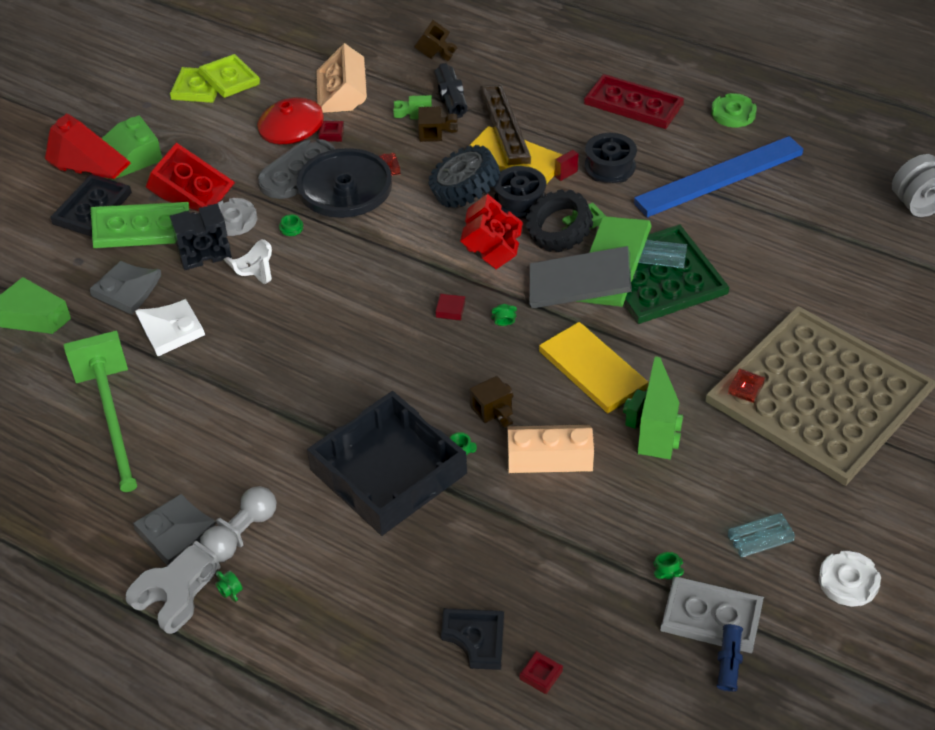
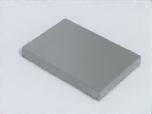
(703, 609)

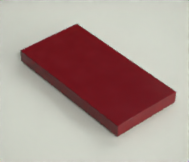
(634, 101)

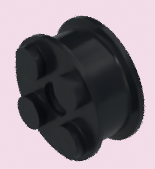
(610, 157)
(519, 189)

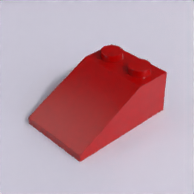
(188, 179)

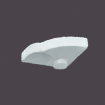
(170, 326)

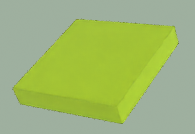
(229, 75)
(192, 87)

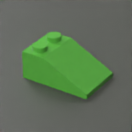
(136, 143)
(660, 416)

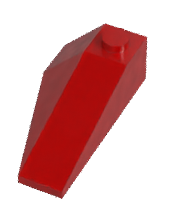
(80, 149)

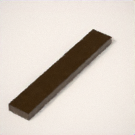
(505, 125)

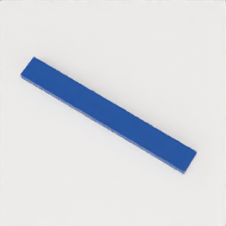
(717, 176)

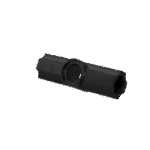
(451, 90)

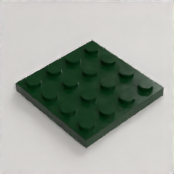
(668, 289)

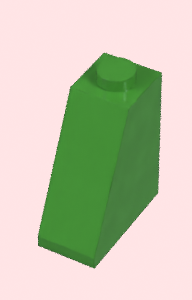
(32, 308)

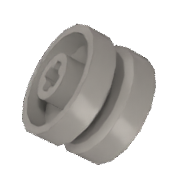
(916, 185)

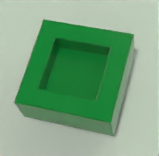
(633, 408)

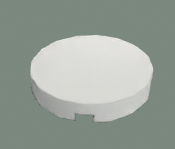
(849, 578)

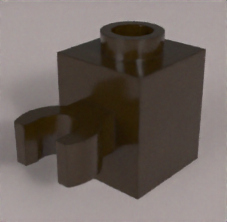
(434, 40)
(432, 123)
(492, 400)

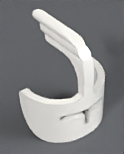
(258, 260)

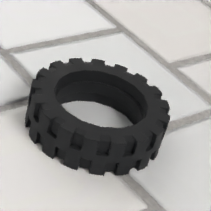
(568, 237)

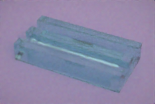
(664, 253)
(764, 538)

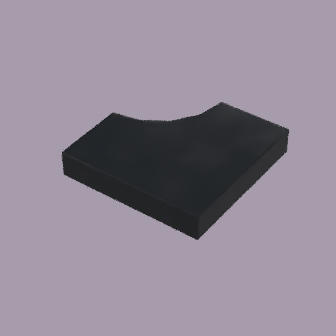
(477, 634)

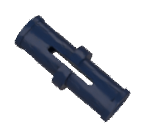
(730, 657)

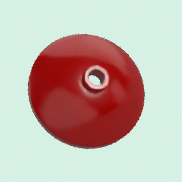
(290, 120)

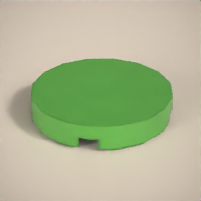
(733, 110)

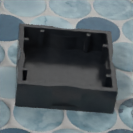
(387, 462)

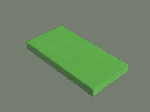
(134, 224)
(619, 233)

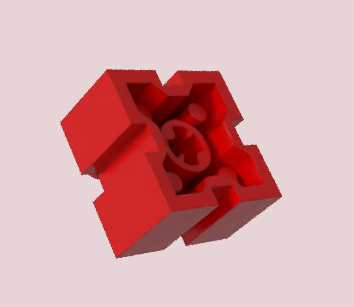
(491, 232)

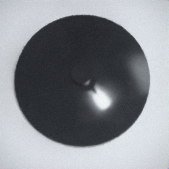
(344, 182)

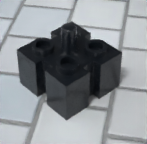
(200, 236)

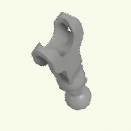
(198, 563)

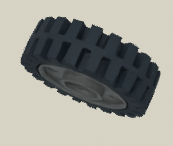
(464, 176)

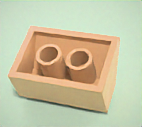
(341, 81)
(550, 448)

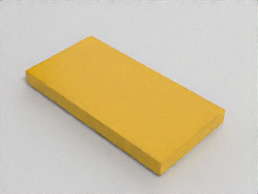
(541, 158)
(593, 367)

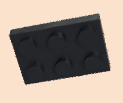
(93, 192)

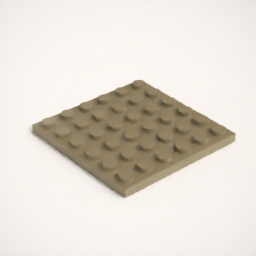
(824, 394)

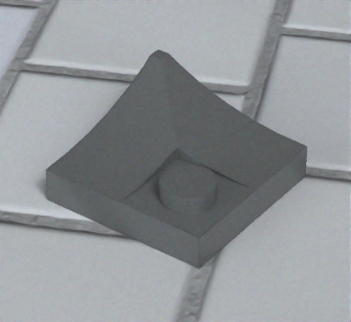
(126, 286)
(173, 528)

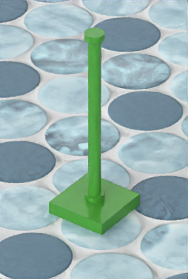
(96, 359)

